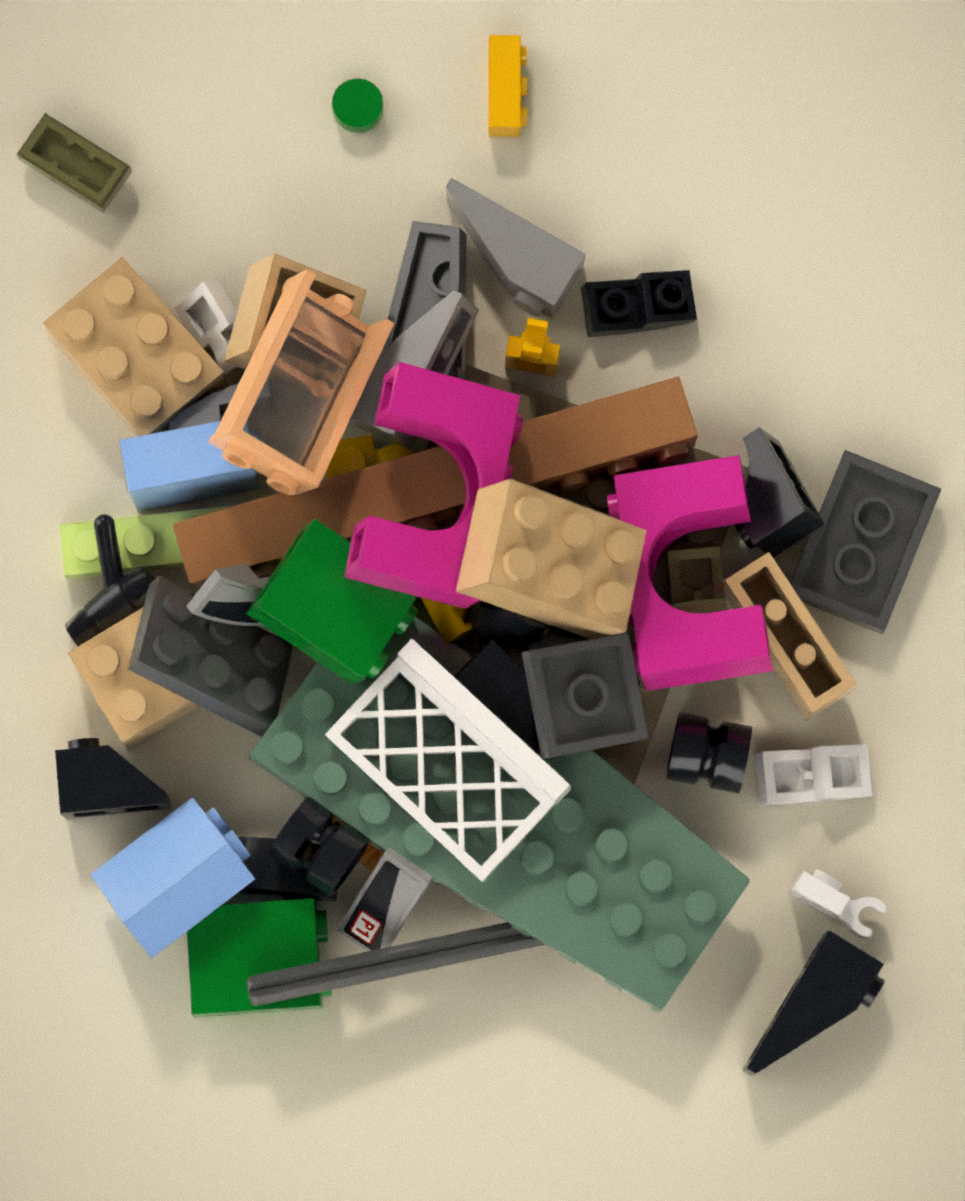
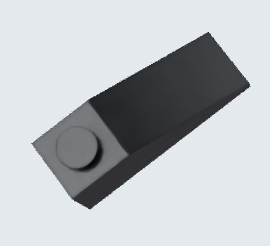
(825, 992)

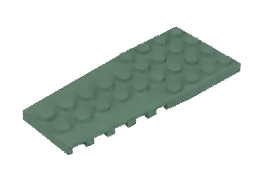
(597, 877)

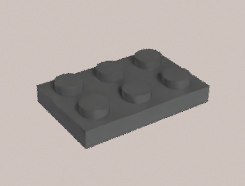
(866, 542)
(211, 663)

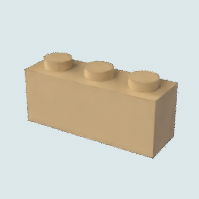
(798, 647)

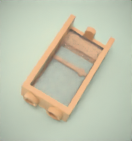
(300, 387)

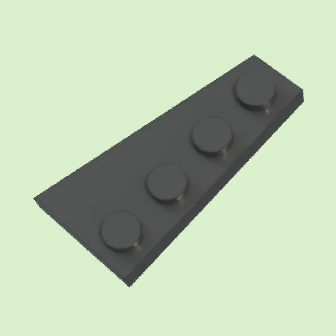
(429, 272)

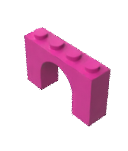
(477, 431)
(670, 643)

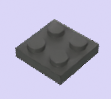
(585, 695)

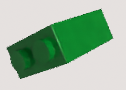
(327, 615)
(252, 941)

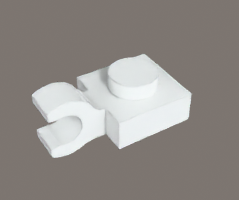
(210, 319)
(824, 895)

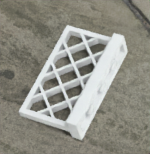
(480, 726)

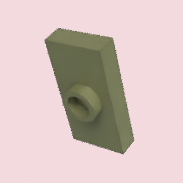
(74, 162)

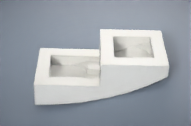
(813, 775)

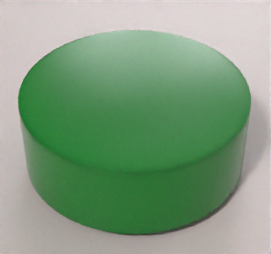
(357, 105)

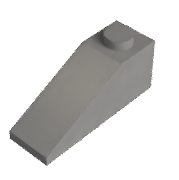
(524, 257)
(428, 344)

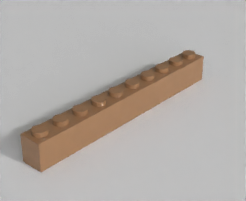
(430, 487)

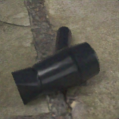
(121, 593)

